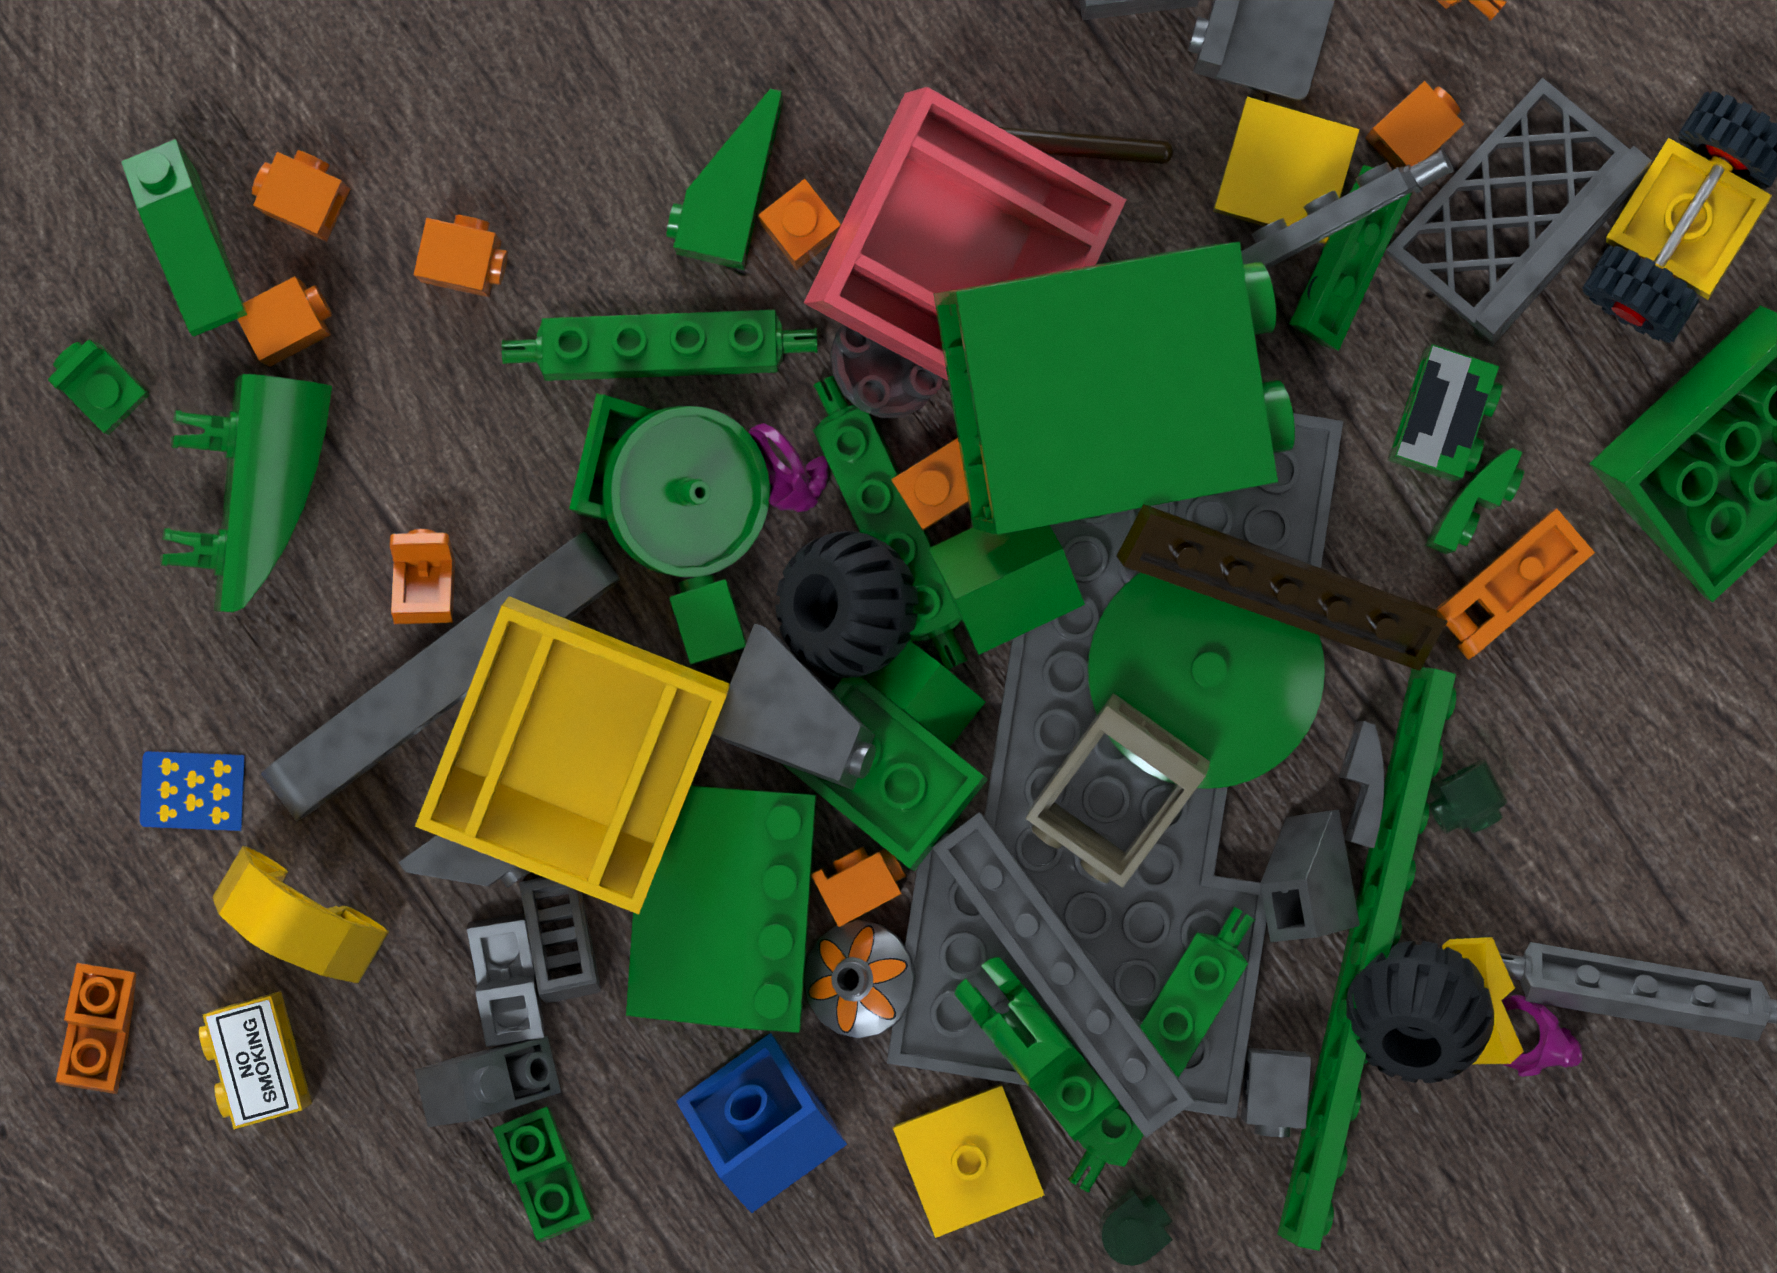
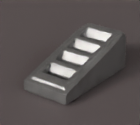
(569, 986)

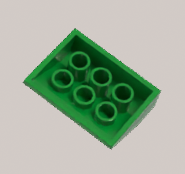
(1705, 460)
(728, 913)

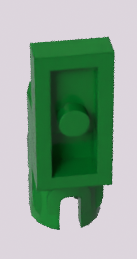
(1040, 1052)

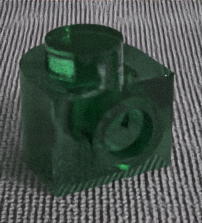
(1467, 799)
(1134, 1229)

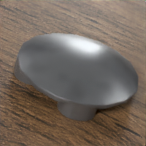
(879, 378)

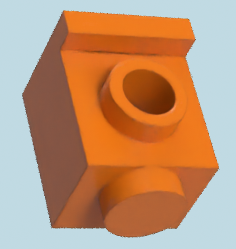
(860, 883)

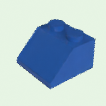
(760, 1123)

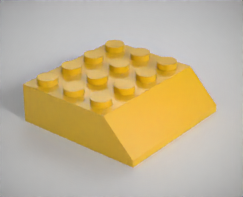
(572, 754)

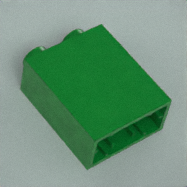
(1113, 386)

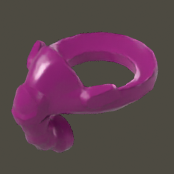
(790, 486)
(1555, 1045)

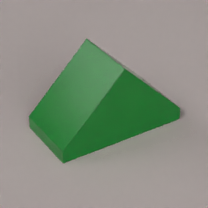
(927, 693)

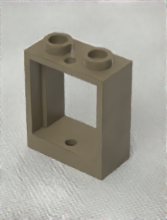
(1152, 745)

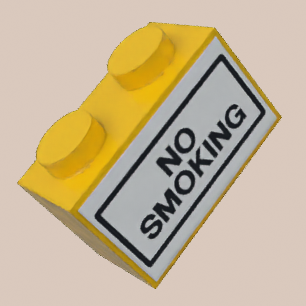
(254, 1060)

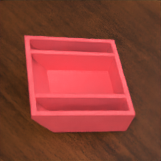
(951, 211)

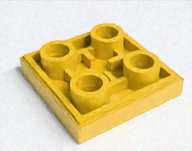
(1282, 163)

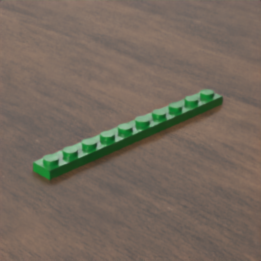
(1385, 878)

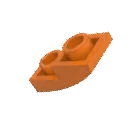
(97, 1028)

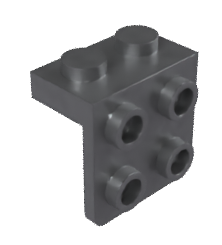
(1262, 44)

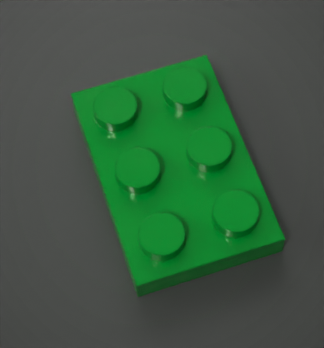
(913, 783)

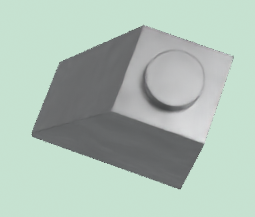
(791, 715)

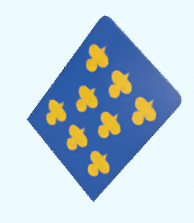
(192, 790)

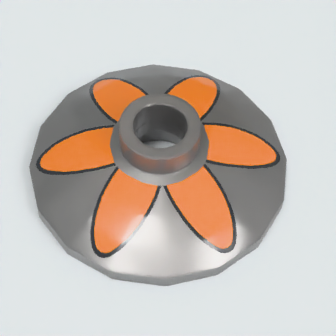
(883, 973)

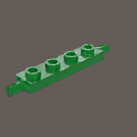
(659, 345)
(864, 475)
(1176, 1030)

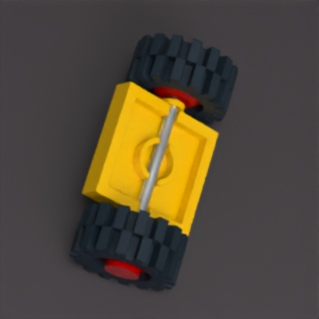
(1687, 218)

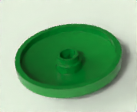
(1208, 675)

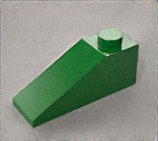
(726, 196)
(184, 236)

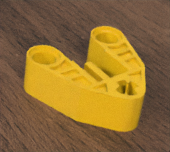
(292, 926)

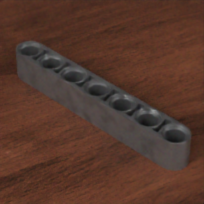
(428, 683)

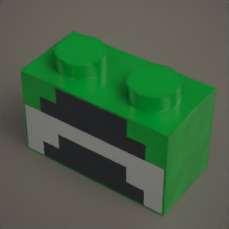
(1445, 414)

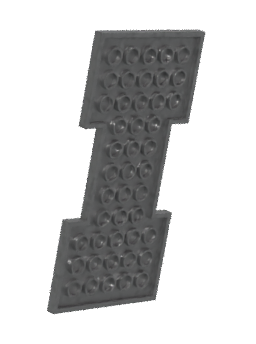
(1146, 926)

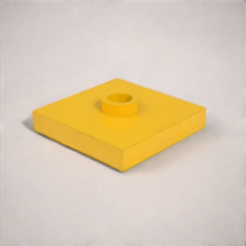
(968, 1160)

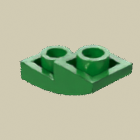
(1487, 488)
(543, 1174)

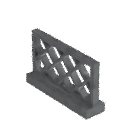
(1555, 245)

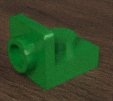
(97, 384)

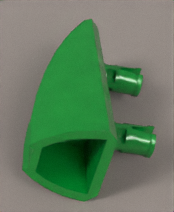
(272, 458)

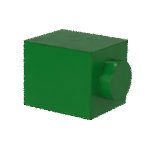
(707, 619)

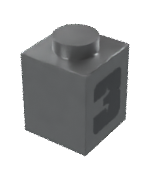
(1275, 1091)

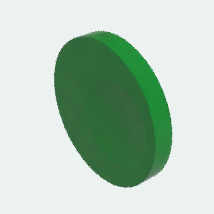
(686, 491)

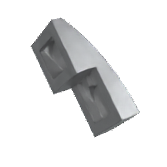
(1365, 766)
(505, 980)

